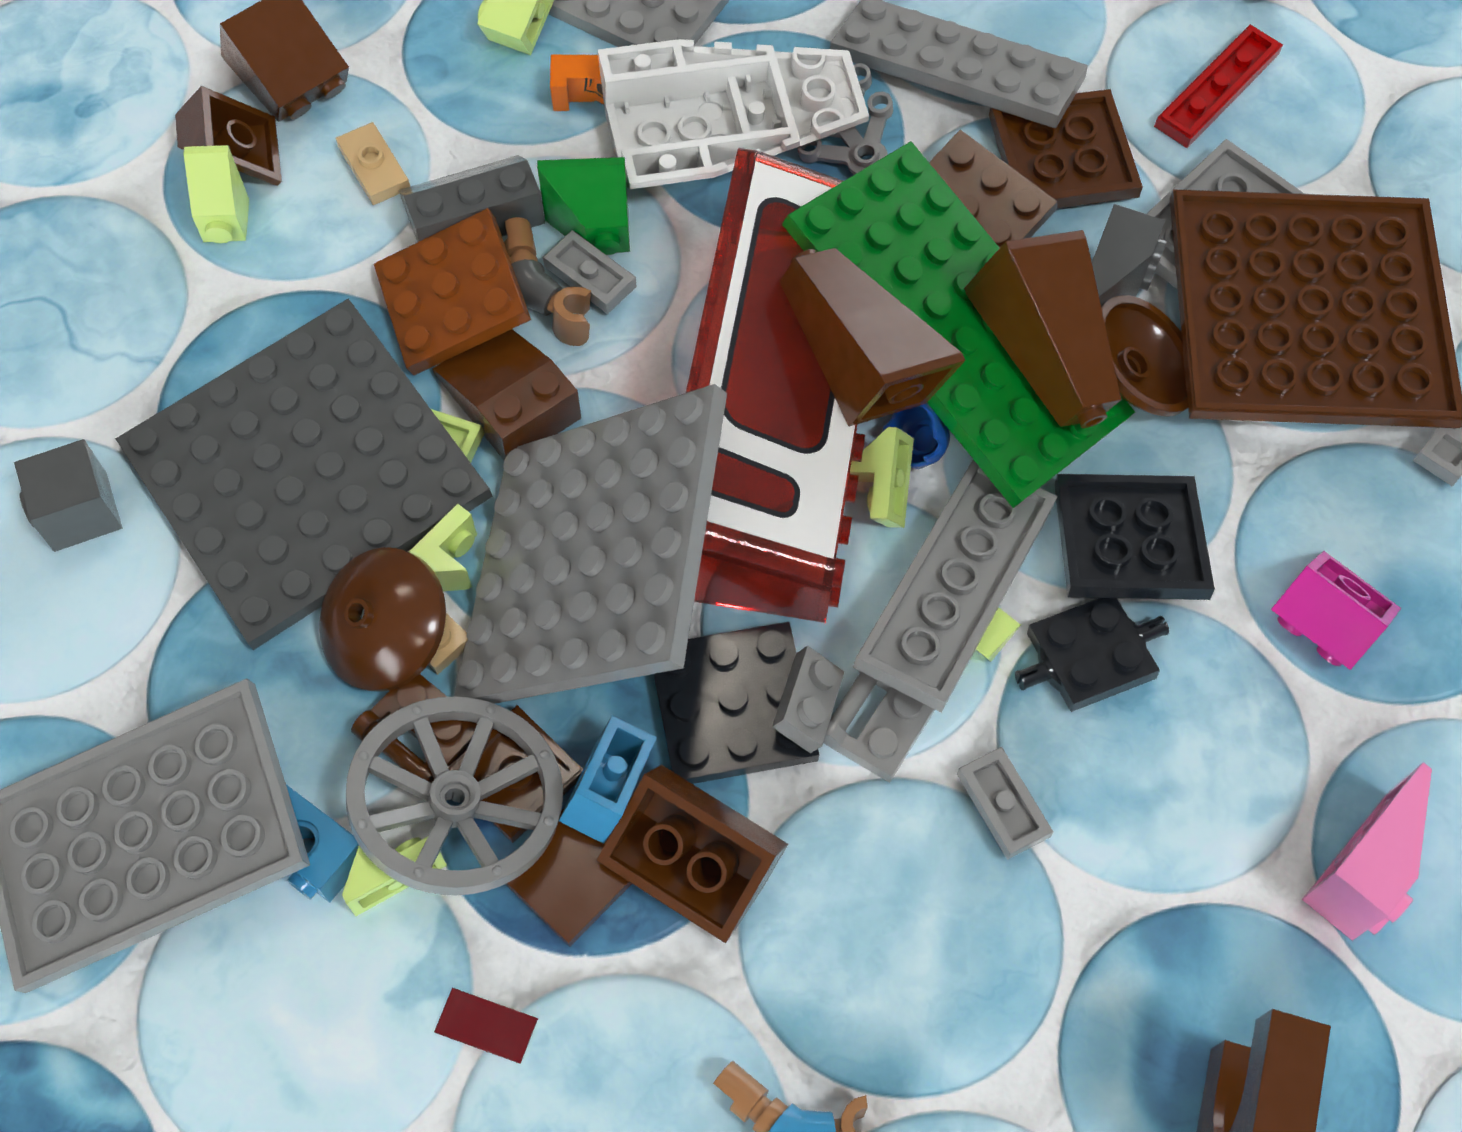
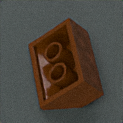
(691, 852)

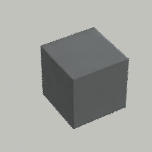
(67, 495)

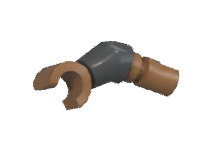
(544, 293)

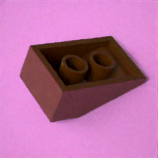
(511, 391)

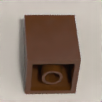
(282, 56)

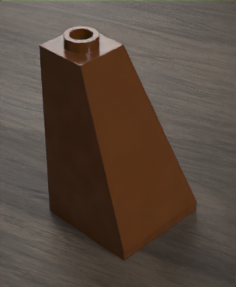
(1050, 321)
(864, 338)

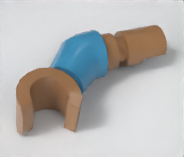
(774, 1116)

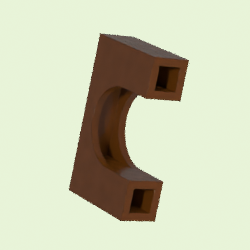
(1270, 1083)

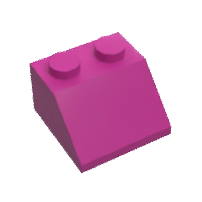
(1335, 610)

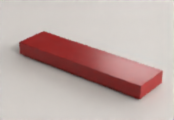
(1218, 86)

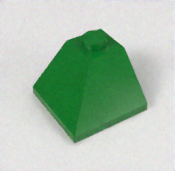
(587, 199)

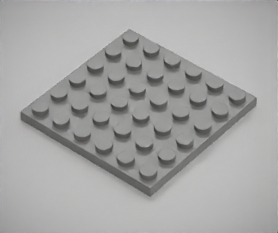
(595, 552)

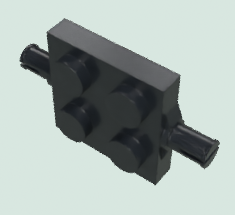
(1092, 652)

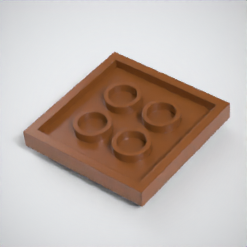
(451, 292)

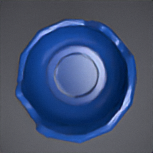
(928, 431)

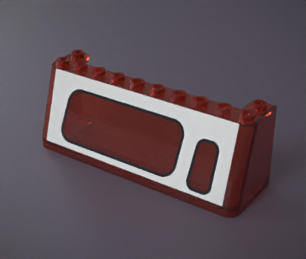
(782, 432)

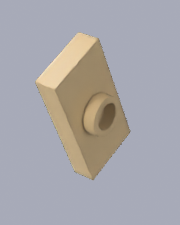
(372, 163)

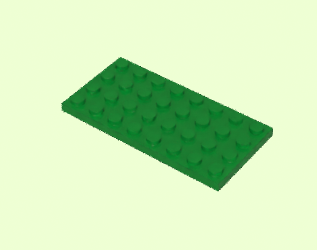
(924, 249)

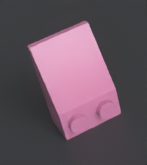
(1378, 864)

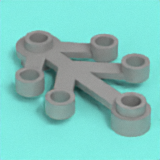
(856, 145)

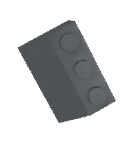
(502, 186)

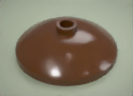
(1146, 355)
(399, 622)

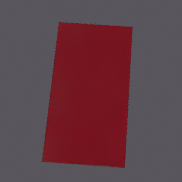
(486, 1025)

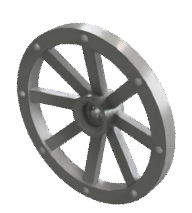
(459, 787)

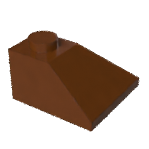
(220, 120)

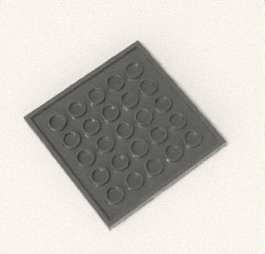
(300, 469)

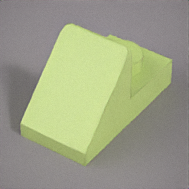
(888, 466)
(444, 542)
(370, 885)

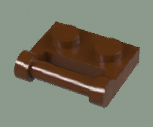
(451, 735)

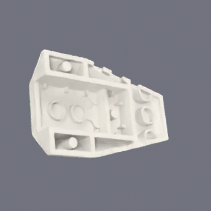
(690, 107)

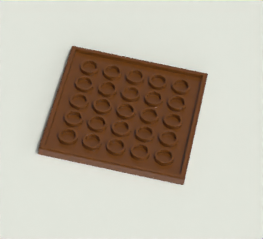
(1313, 309)

